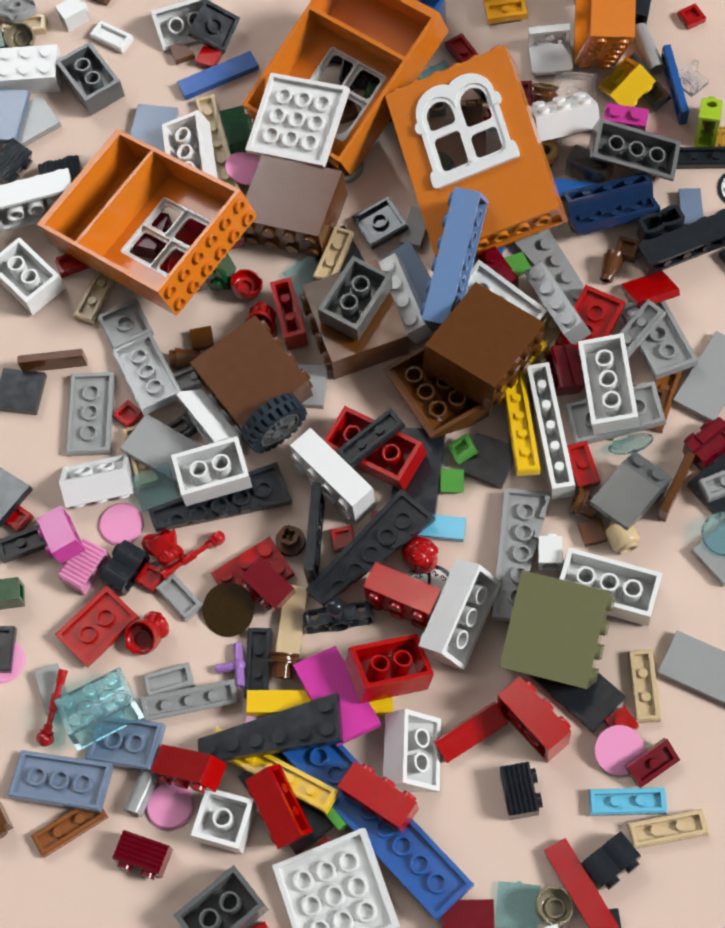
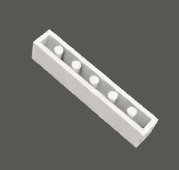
(550, 431)

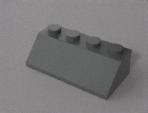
(634, 149)

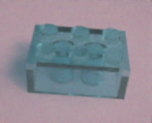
(98, 709)

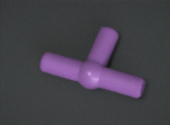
(237, 665)

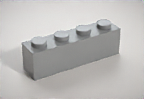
(557, 303)

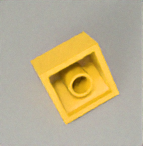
(627, 83)

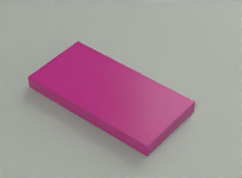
(327, 674)

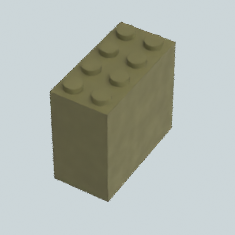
(557, 629)

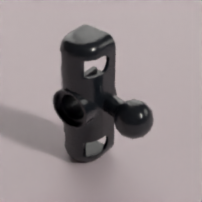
(337, 616)

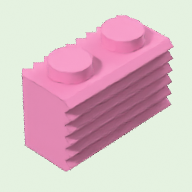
(83, 568)

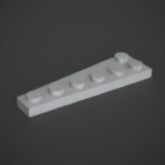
(545, 248)
(519, 533)

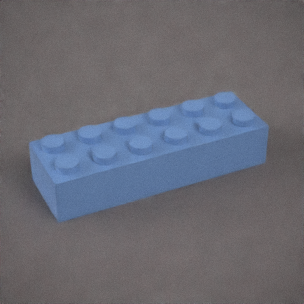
(455, 254)

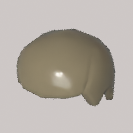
(19, 35)
(554, 906)

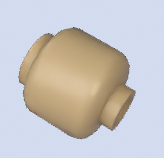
(622, 540)

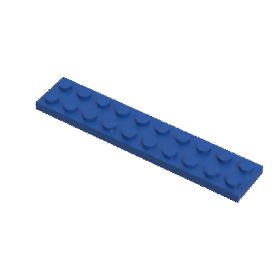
(409, 856)

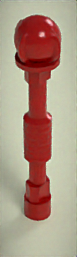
(216, 539)
(46, 736)

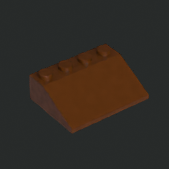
(433, 402)

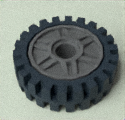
(273, 422)

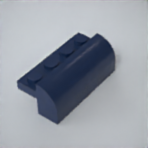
(609, 203)

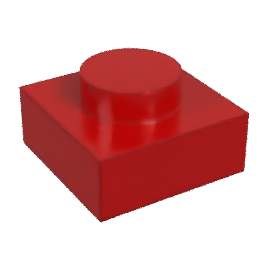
(621, 717)

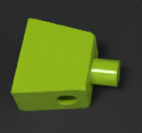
(710, 114)

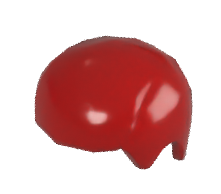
(246, 284)

